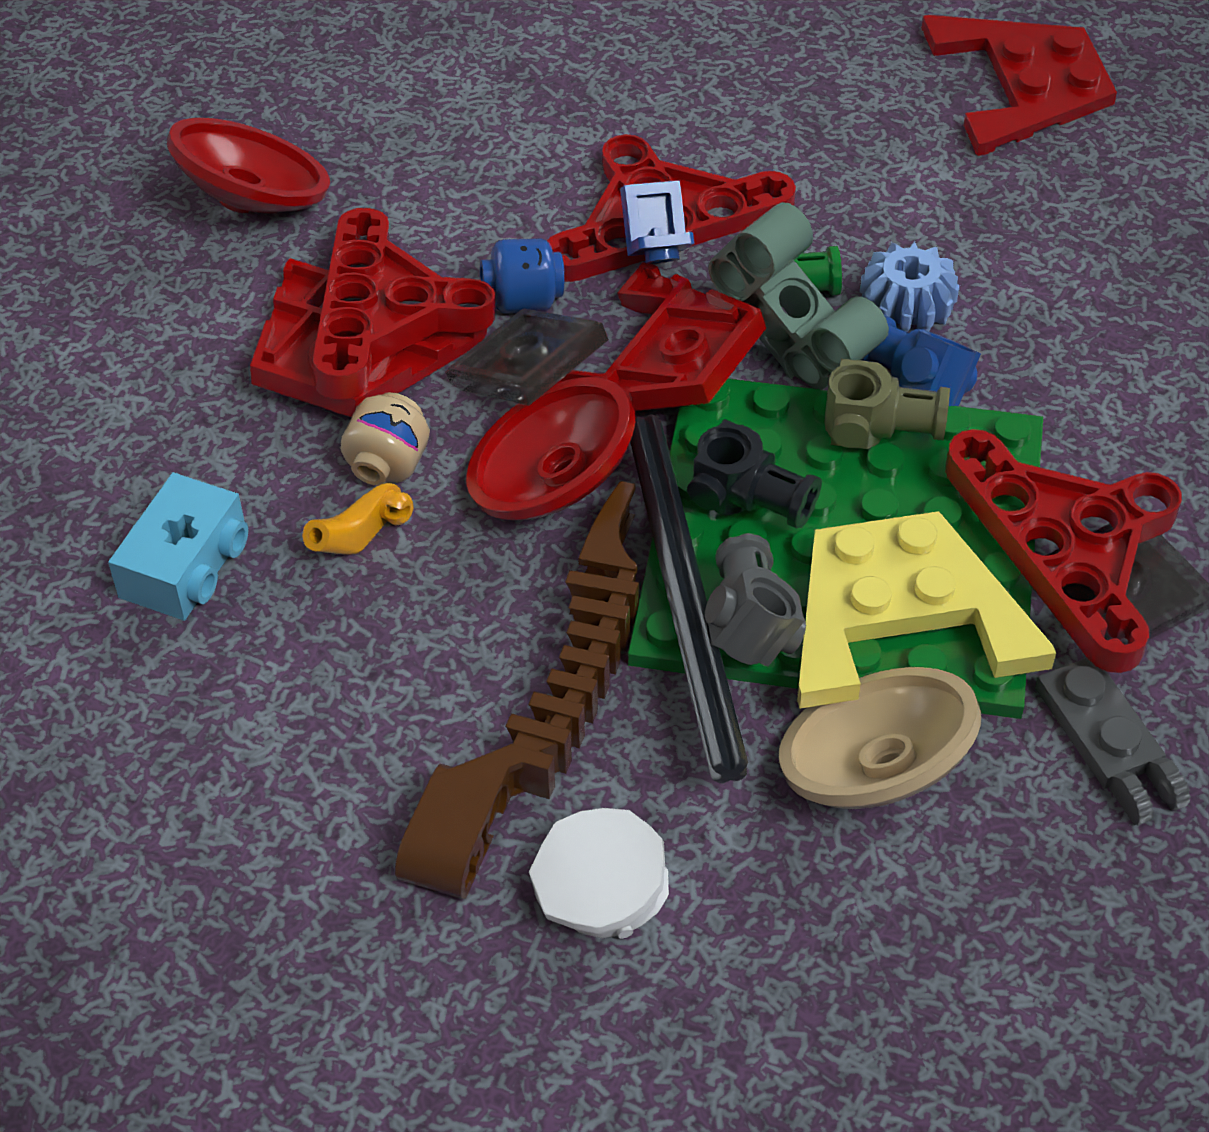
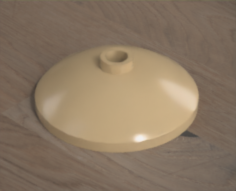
(886, 744)

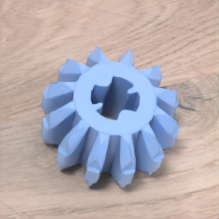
(911, 286)

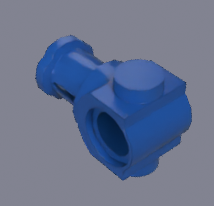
(927, 361)

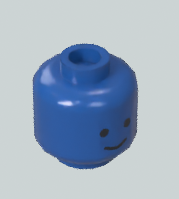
(524, 274)

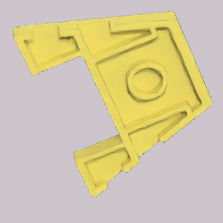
(901, 581)

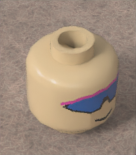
(385, 437)

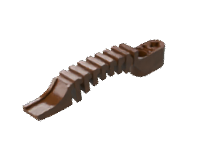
(460, 802)

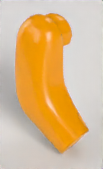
(358, 524)

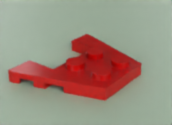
(1043, 68)
(288, 343)
(684, 346)

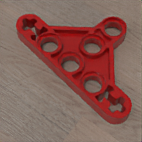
(699, 193)
(380, 318)
(1054, 512)

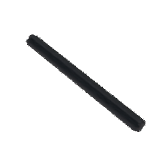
(688, 603)

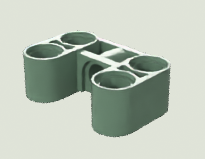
(762, 272)

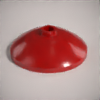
(246, 166)
(551, 451)

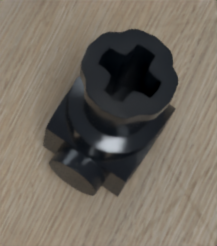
(738, 476)

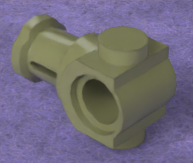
(869, 405)

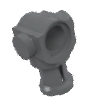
(753, 608)

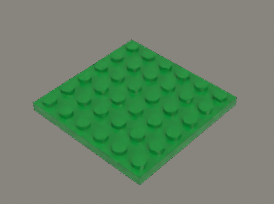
(858, 486)

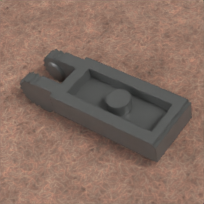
(1111, 738)

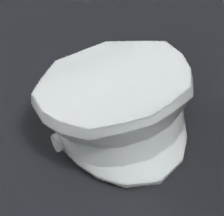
(601, 873)

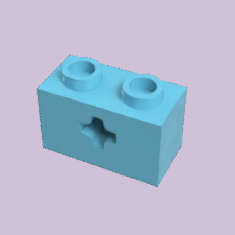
(179, 546)

